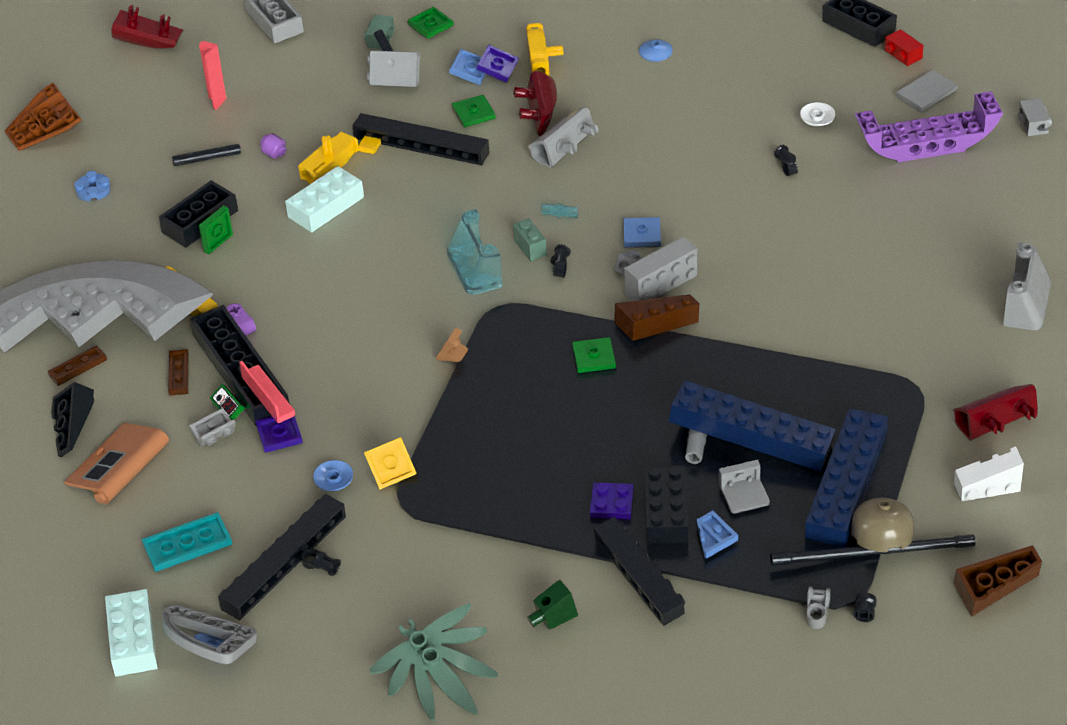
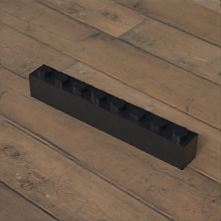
(422, 139)
(281, 557)

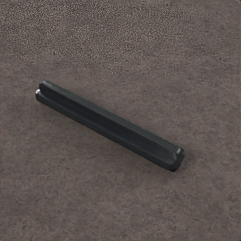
(206, 154)

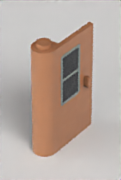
(118, 460)

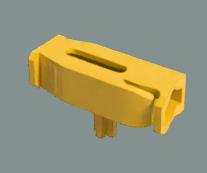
(537, 49)
(332, 153)

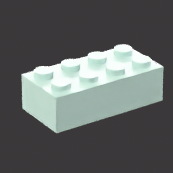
(324, 199)
(131, 632)

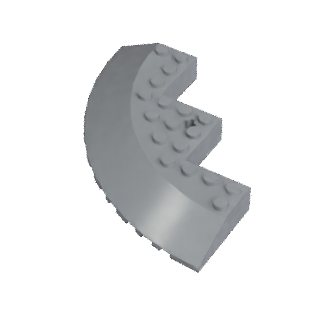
(93, 294)

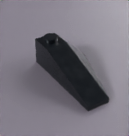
(70, 411)

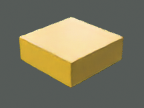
(369, 145)

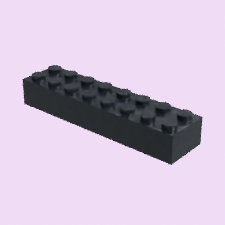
(226, 347)

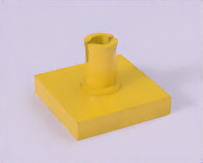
(390, 463)

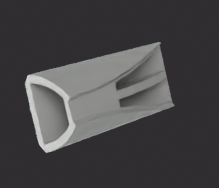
(563, 137)

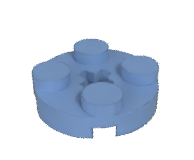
(92, 186)

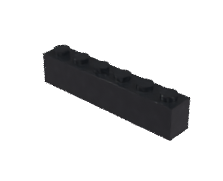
(639, 571)

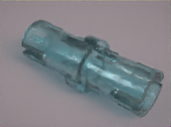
(559, 210)

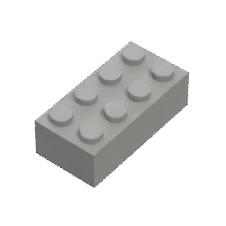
(275, 18)
(661, 271)

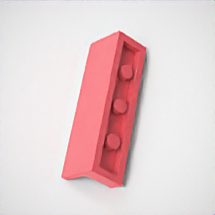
(213, 73)
(267, 392)

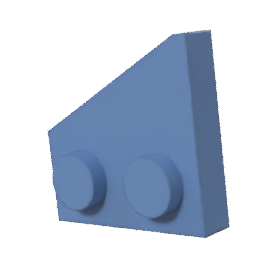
(714, 534)

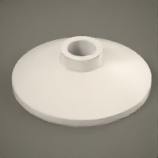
(817, 114)

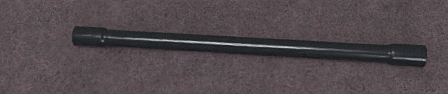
(783, 558)

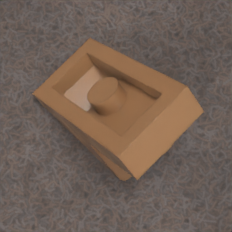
(452, 349)

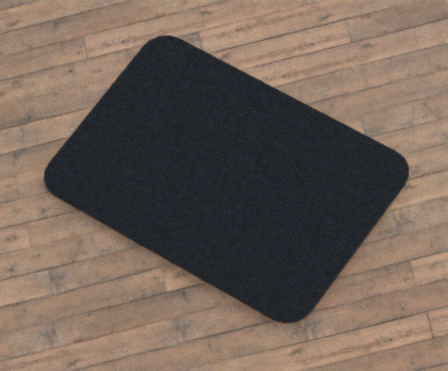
(530, 435)

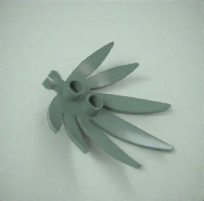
(427, 654)

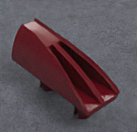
(144, 31)
(542, 99)
(996, 411)

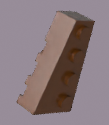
(656, 315)
(996, 577)

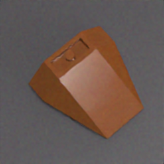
(42, 119)

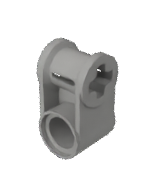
(817, 603)

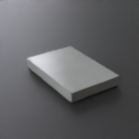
(927, 91)

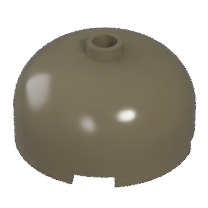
(882, 524)

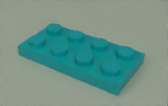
(186, 542)

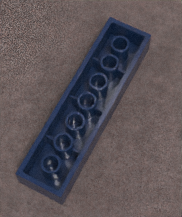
(752, 425)
(846, 477)

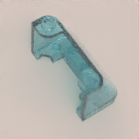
(474, 264)

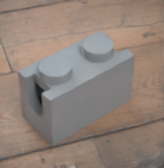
(1034, 117)

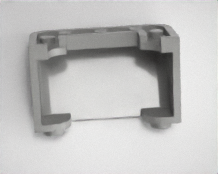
(1029, 295)

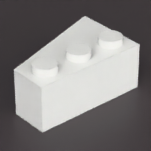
(991, 477)

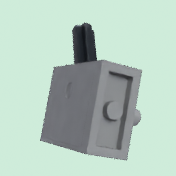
(392, 67)

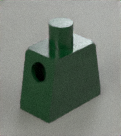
(553, 606)

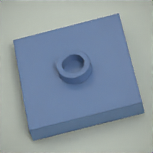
(465, 67)
(642, 232)

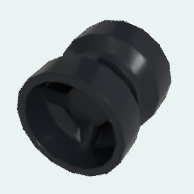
(865, 607)

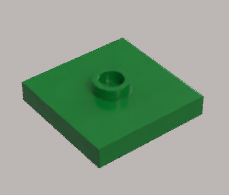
(430, 22)
(473, 110)
(216, 230)
(594, 355)

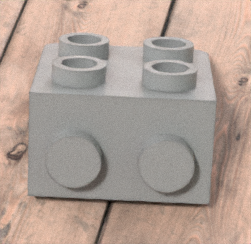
(743, 487)

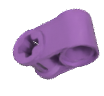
(243, 320)

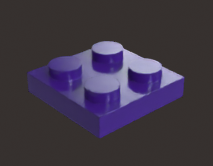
(497, 63)
(278, 435)
(611, 500)

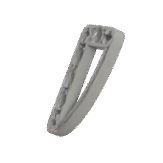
(237, 636)

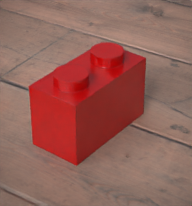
(904, 47)

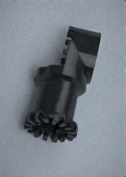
(787, 160)
(559, 260)
(321, 561)

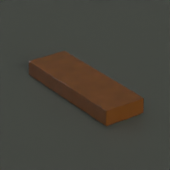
(77, 365)
(178, 372)

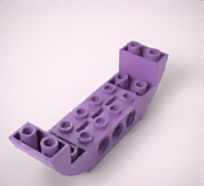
(934, 134)

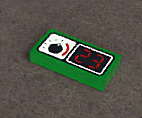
(225, 399)

